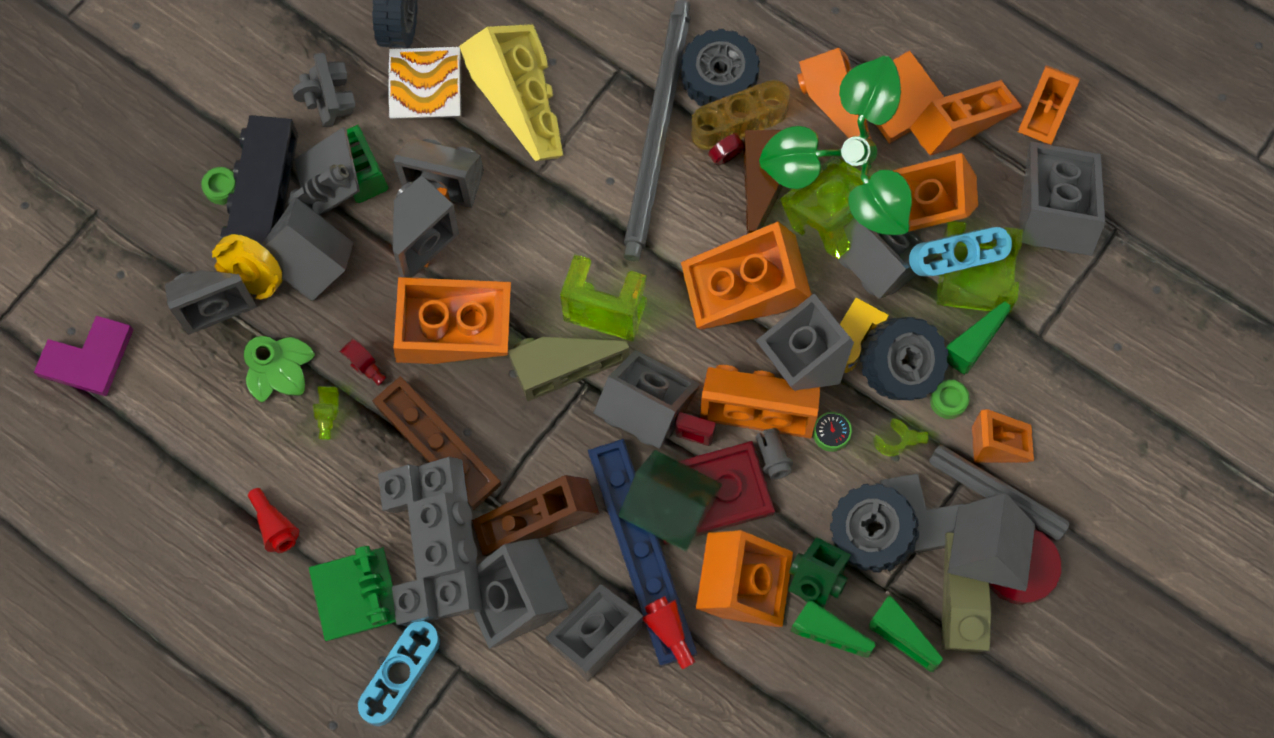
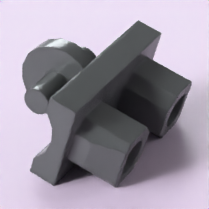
(319, 91)

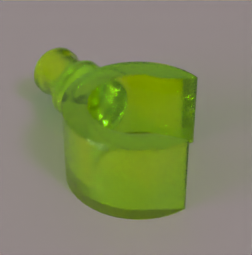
(326, 410)
(908, 437)

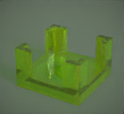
(825, 205)
(982, 285)
(600, 310)

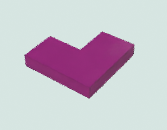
(91, 366)

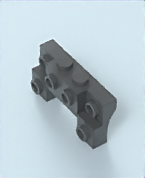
(440, 540)

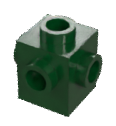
(819, 572)

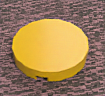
(251, 261)

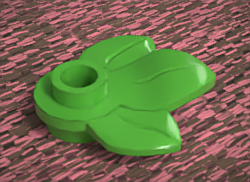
(280, 370)

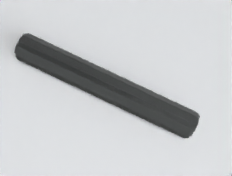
(990, 486)

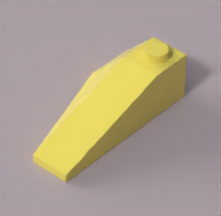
(510, 73)

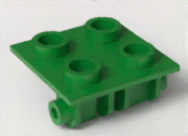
(353, 593)

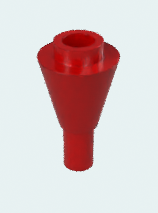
(276, 530)
(666, 624)

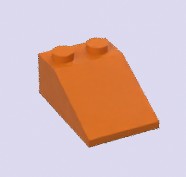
(747, 278)
(450, 320)

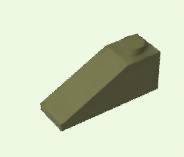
(558, 362)
(964, 610)

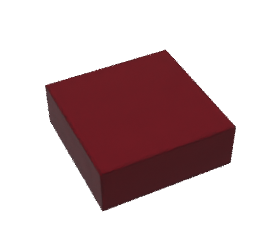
(695, 429)

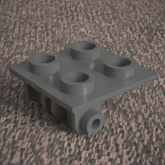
(326, 174)

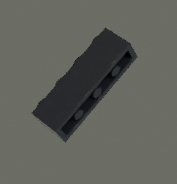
(261, 177)

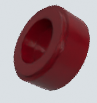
(726, 149)

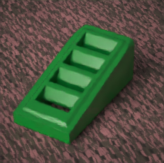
(370, 180)
(970, 345)
(826, 628)
(900, 631)

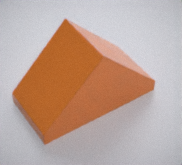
(1048, 105)
(1001, 439)

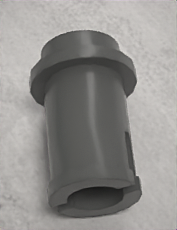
(774, 454)

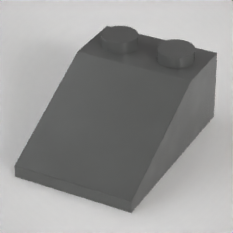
(1062, 199)

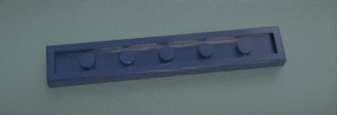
(638, 547)

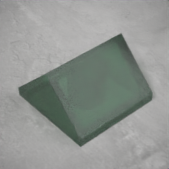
(669, 499)

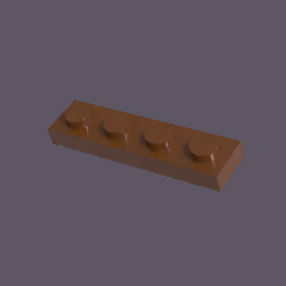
(434, 437)

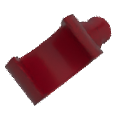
(362, 361)

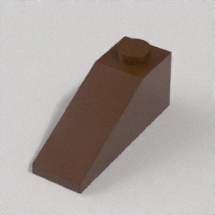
(760, 187)
(537, 514)

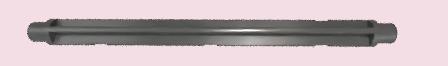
(656, 131)

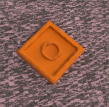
(916, 95)

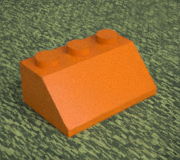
(758, 402)

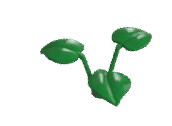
(793, 153)

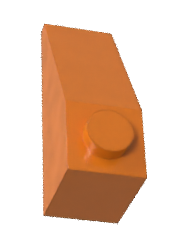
(822, 81)
(962, 116)

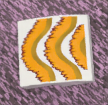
(425, 83)

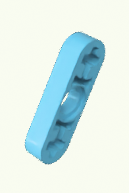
(946, 248)
(375, 693)

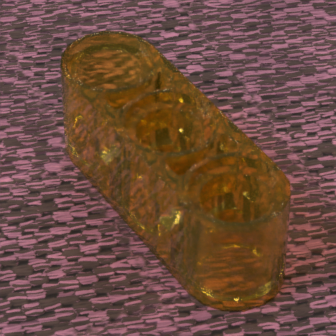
(749, 101)

